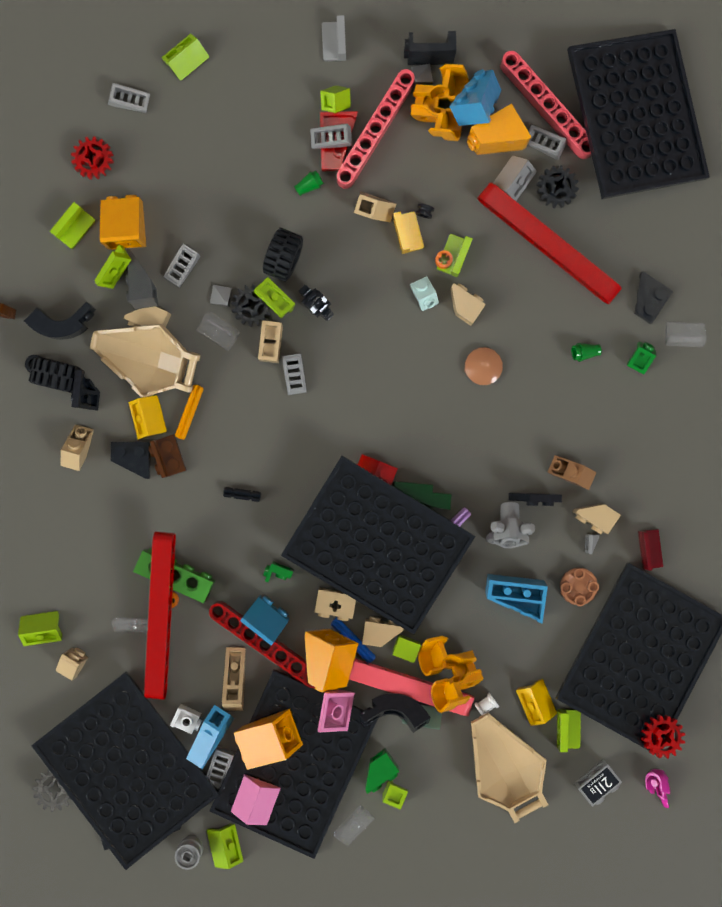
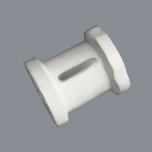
(486, 704)

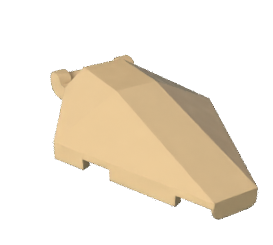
(146, 358)
(506, 768)

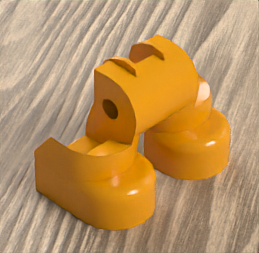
(428, 98)
(447, 692)

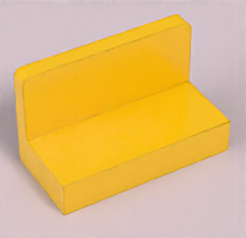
(408, 232)
(147, 416)
(536, 703)

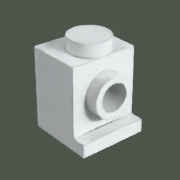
(184, 712)

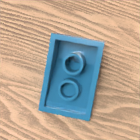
(265, 619)

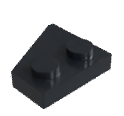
(650, 297)
(84, 393)
(532, 499)

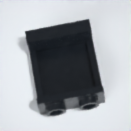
(430, 52)

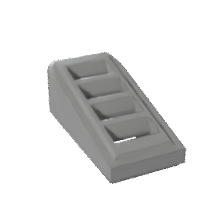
(128, 105)
(330, 130)
(542, 147)
(191, 263)
(295, 357)
(225, 753)

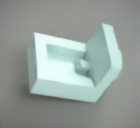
(424, 293)

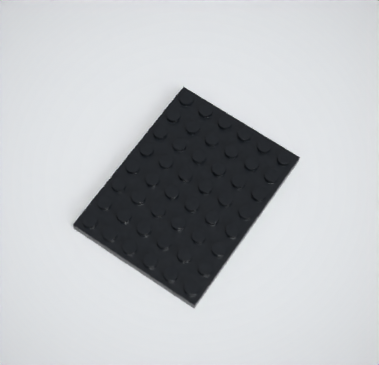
(638, 113)
(377, 545)
(641, 655)
(125, 770)
(308, 780)

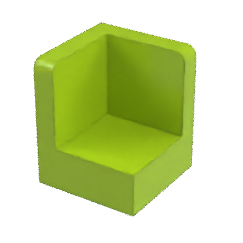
(335, 99)
(406, 648)
(394, 795)

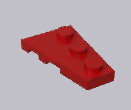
(334, 157)

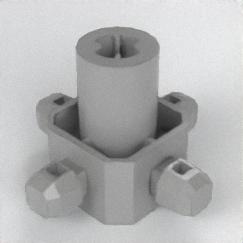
(510, 531)

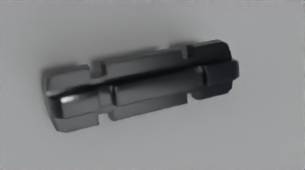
(242, 494)

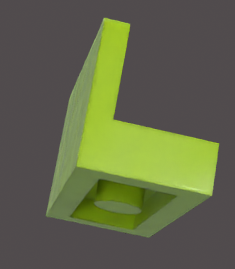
(185, 56)
(72, 225)
(458, 248)
(113, 268)
(274, 297)
(39, 628)
(568, 729)
(225, 846)

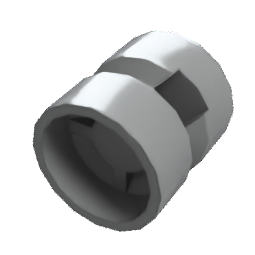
(189, 847)

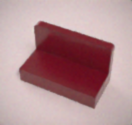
(650, 549)

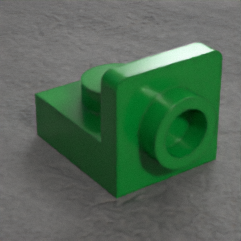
(642, 357)
(281, 571)

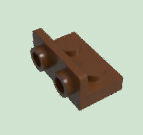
(167, 456)

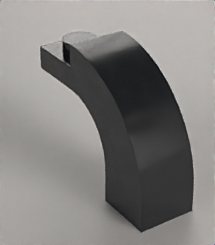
(61, 330)
(399, 705)

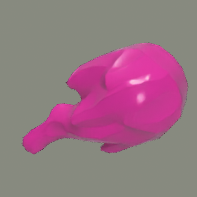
(658, 780)

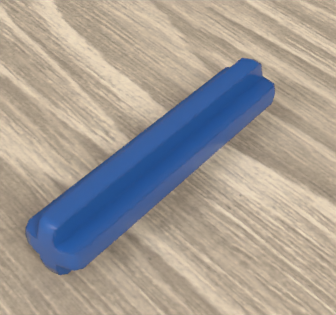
(362, 649)

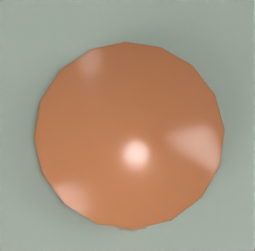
(483, 366)
(579, 586)

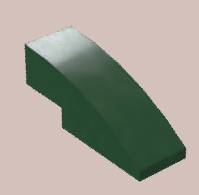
(425, 494)

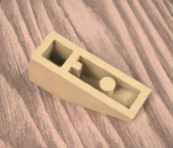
(234, 679)

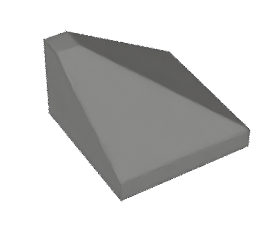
(422, 74)
(221, 295)
(590, 542)

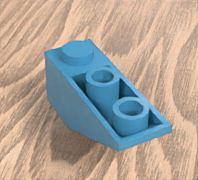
(209, 736)

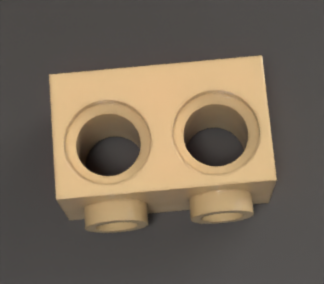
(270, 341)

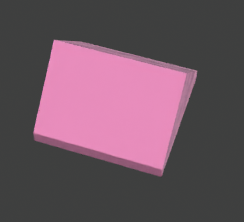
(335, 711)
(255, 801)

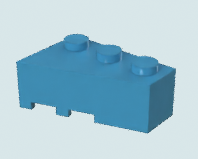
(476, 99)
(519, 594)

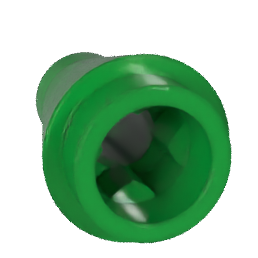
(309, 183)
(585, 351)

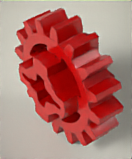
(83, 158)
(658, 743)

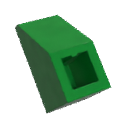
(380, 769)

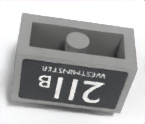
(598, 783)

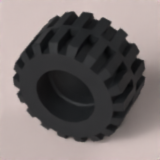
(282, 254)
(53, 374)

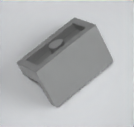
(334, 40)
(515, 176)

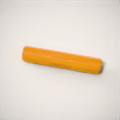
(189, 412)

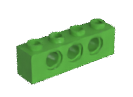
(180, 585)

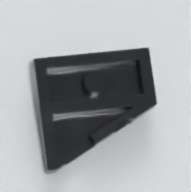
(132, 456)

